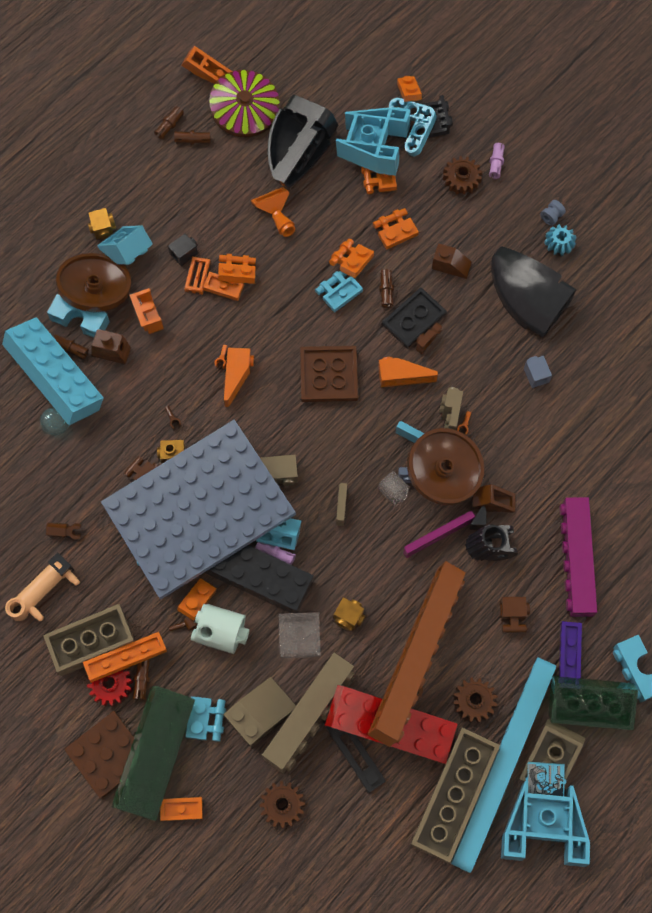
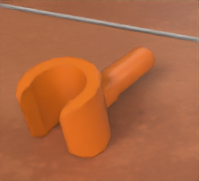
(222, 357)
(465, 422)

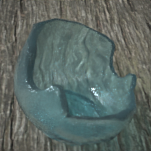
(52, 422)

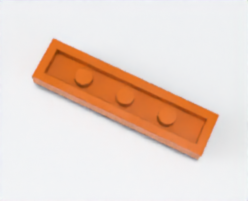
(124, 657)

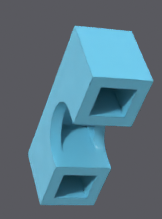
(63, 313)
(627, 654)

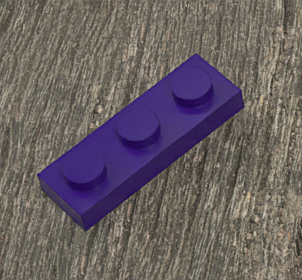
(570, 649)

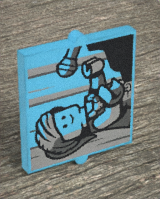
(546, 778)

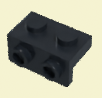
(443, 120)

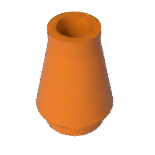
(283, 224)

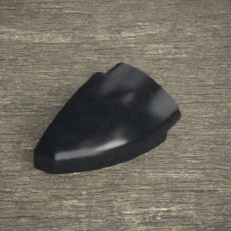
(298, 139)
(529, 290)

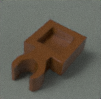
(427, 339)

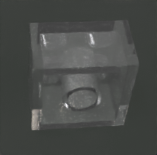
(299, 635)

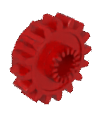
(113, 694)

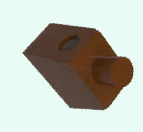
(108, 345)

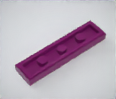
(438, 534)

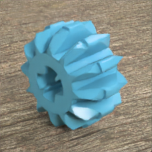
(555, 235)

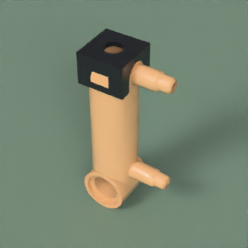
(40, 587)

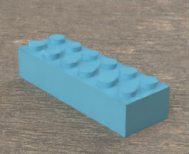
(52, 371)

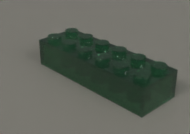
(153, 753)

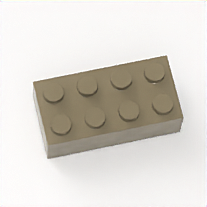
(88, 639)

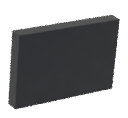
(414, 317)

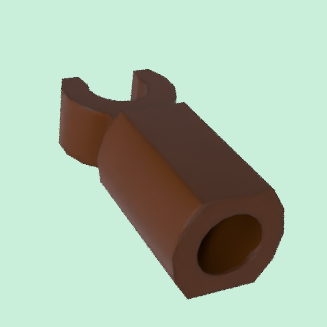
(62, 530)

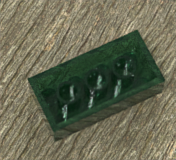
(592, 703)

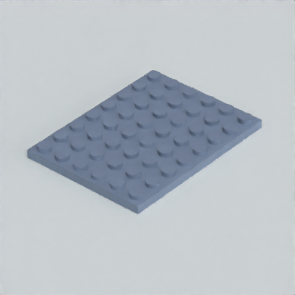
(198, 509)

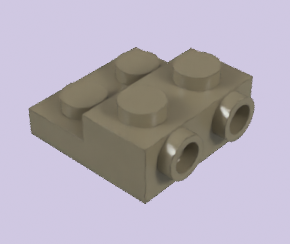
(450, 407)

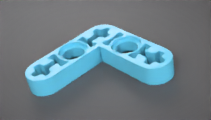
(420, 122)

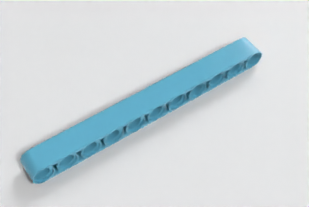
(503, 765)

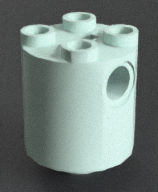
(220, 628)

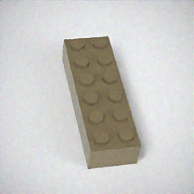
(307, 714)
(455, 795)

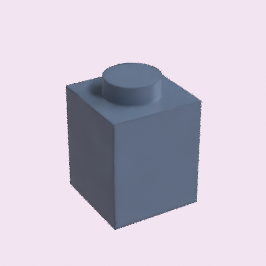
(537, 371)

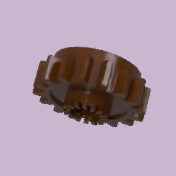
(453, 175)
(469, 709)
(287, 815)

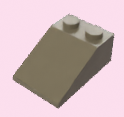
(259, 712)
(555, 746)

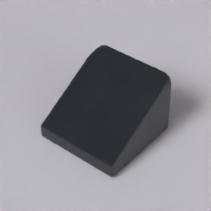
(480, 520)

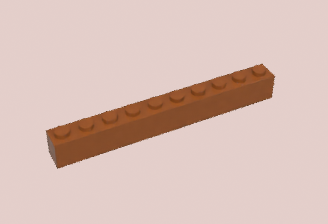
(416, 655)

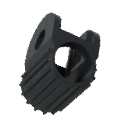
(480, 543)

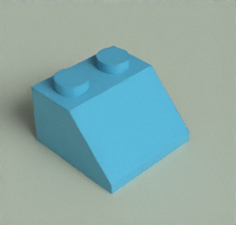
(126, 244)

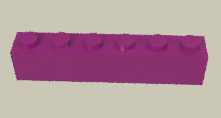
(579, 557)

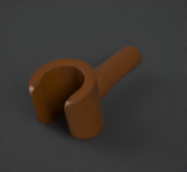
(172, 418)
(189, 623)

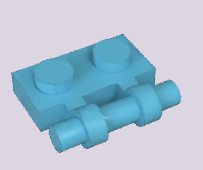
(341, 294)
(198, 722)

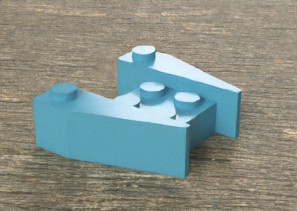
(368, 137)
(550, 820)

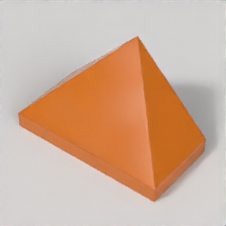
(271, 201)

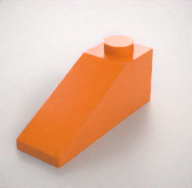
(204, 65)
(237, 370)
(402, 372)

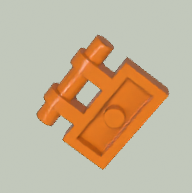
(383, 181)
(397, 233)
(355, 262)
(234, 272)

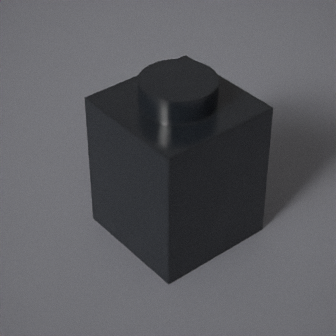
(183, 249)

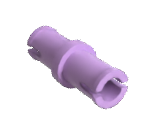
(496, 160)
(276, 552)

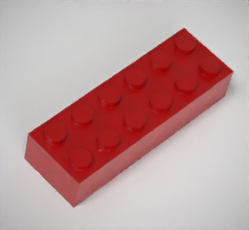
(423, 734)

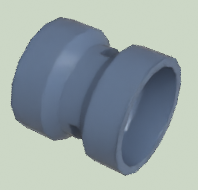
(551, 214)

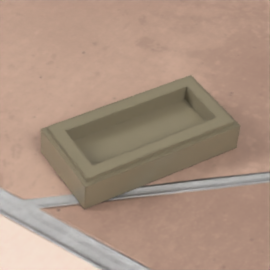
(341, 504)

